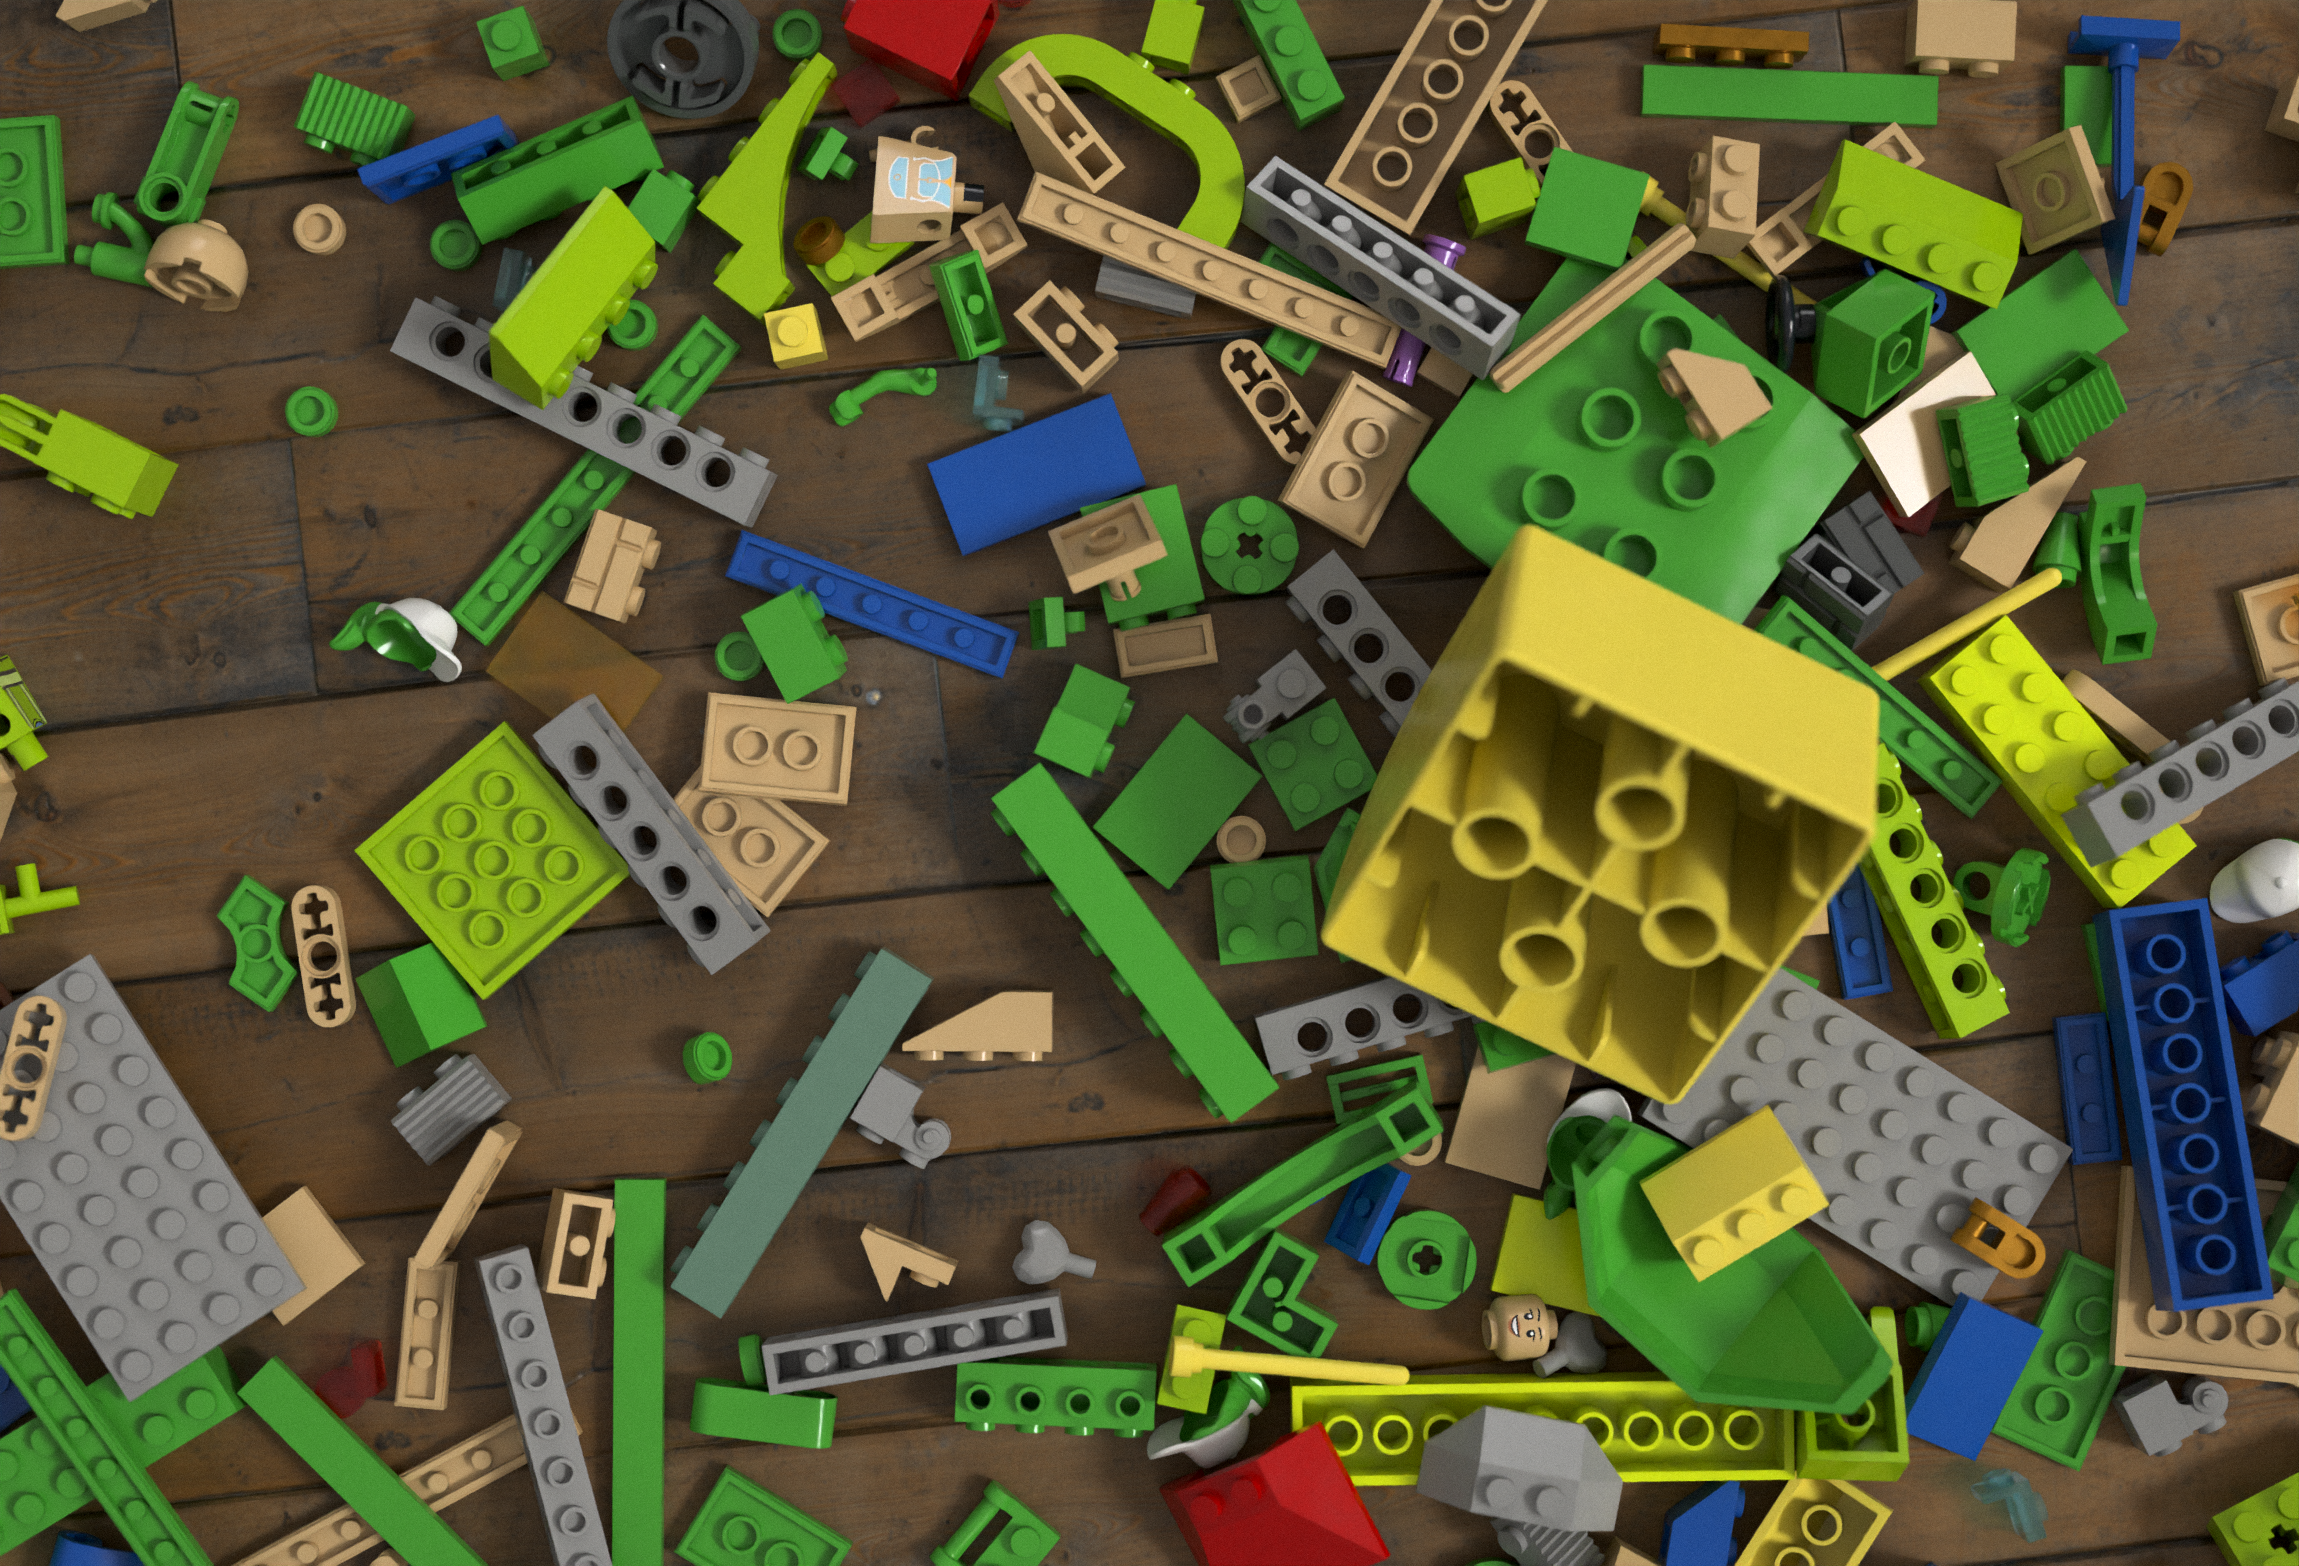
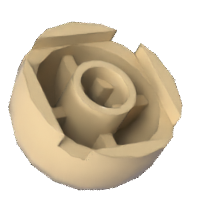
(198, 263)

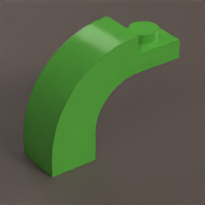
(2111, 575)

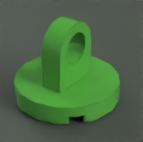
(2015, 894)

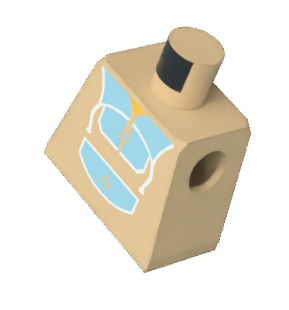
(918, 193)

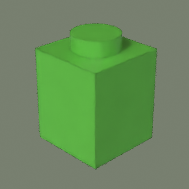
(512, 43)
(665, 207)

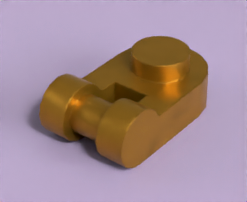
(2167, 194)
(2013, 1249)

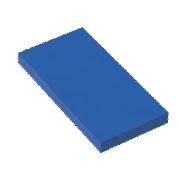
(1036, 474)

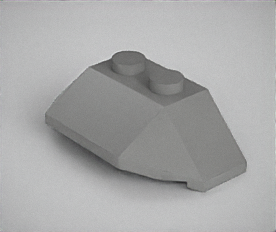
(1522, 1470)

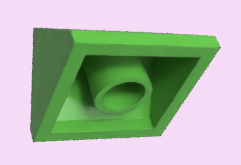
(420, 1003)

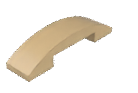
(1782, 238)
(909, 286)

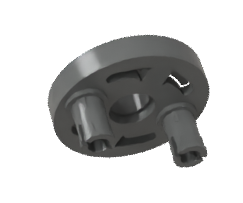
(724, 44)

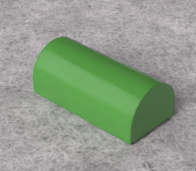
(968, 304)

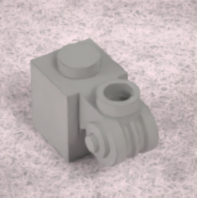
(1281, 691)
(889, 1113)
(2159, 1421)

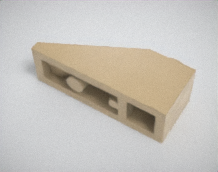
(1053, 128)
(2005, 536)

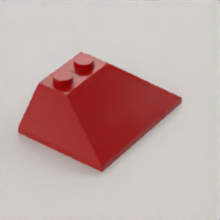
(1277, 1509)

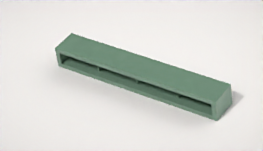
(801, 1132)

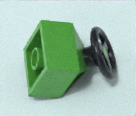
(1861, 339)

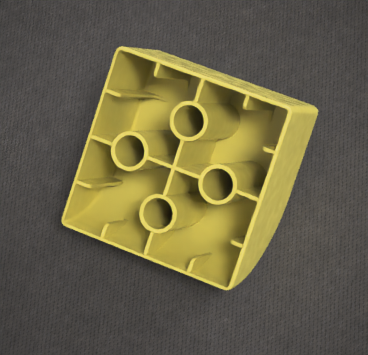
(1607, 817)

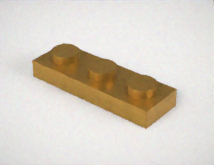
(1730, 45)

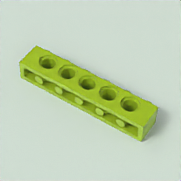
(1911, 921)

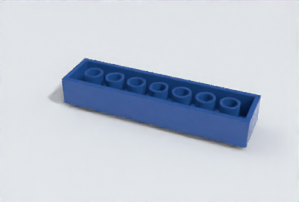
(2182, 1106)

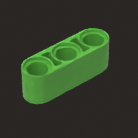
(751, 1413)

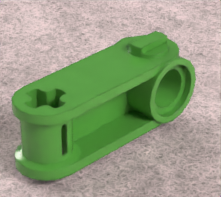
(187, 155)

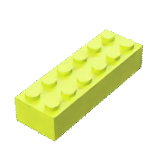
(2043, 750)

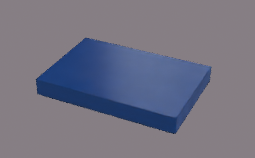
(435, 160)
(1968, 1375)

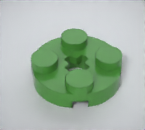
(1246, 574)
(1443, 1281)

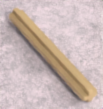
(1592, 307)

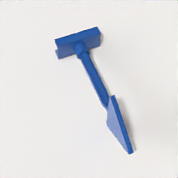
(2124, 43)

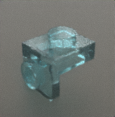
(2024, 1506)

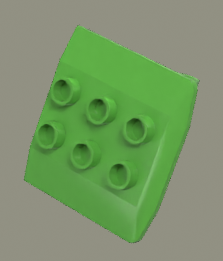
(1613, 467)

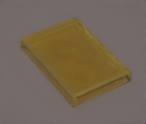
(563, 658)

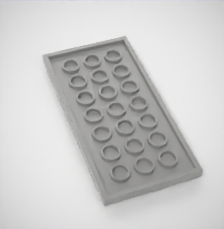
(1879, 1128)
(132, 1194)

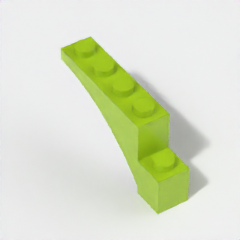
(753, 190)

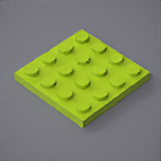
(494, 860)

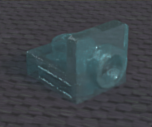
(512, 278)
(990, 387)

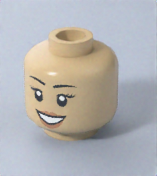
(1518, 1327)

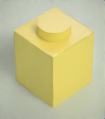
(796, 336)

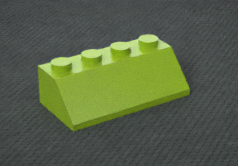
(1917, 224)
(572, 301)

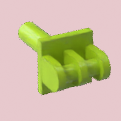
(31, 898)

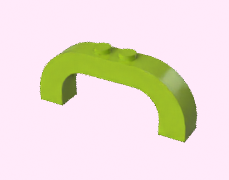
(1150, 100)

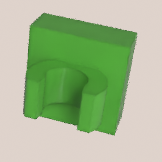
(826, 157)
(1051, 623)

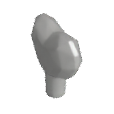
(1047, 1256)
(1574, 1348)

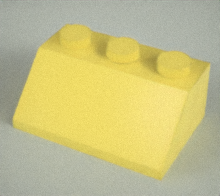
(1733, 1193)
(1817, 1526)

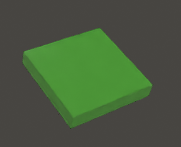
(1587, 209)

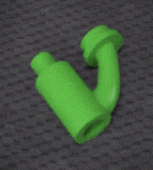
(115, 260)

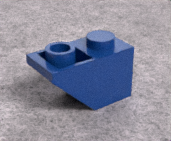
(2265, 987)
(1701, 1526)

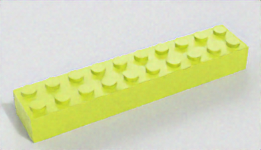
(1636, 1418)

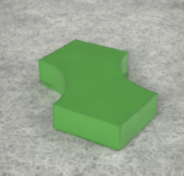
(262, 965)

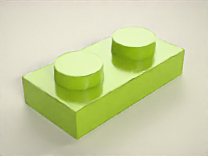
(857, 259)

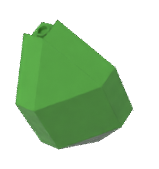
(1751, 1334)

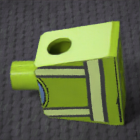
(23, 715)

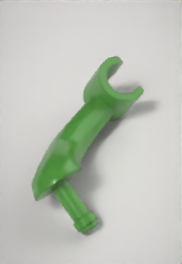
(909, 381)

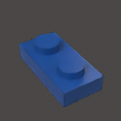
(1367, 1212)

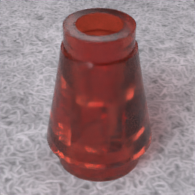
(1176, 1199)

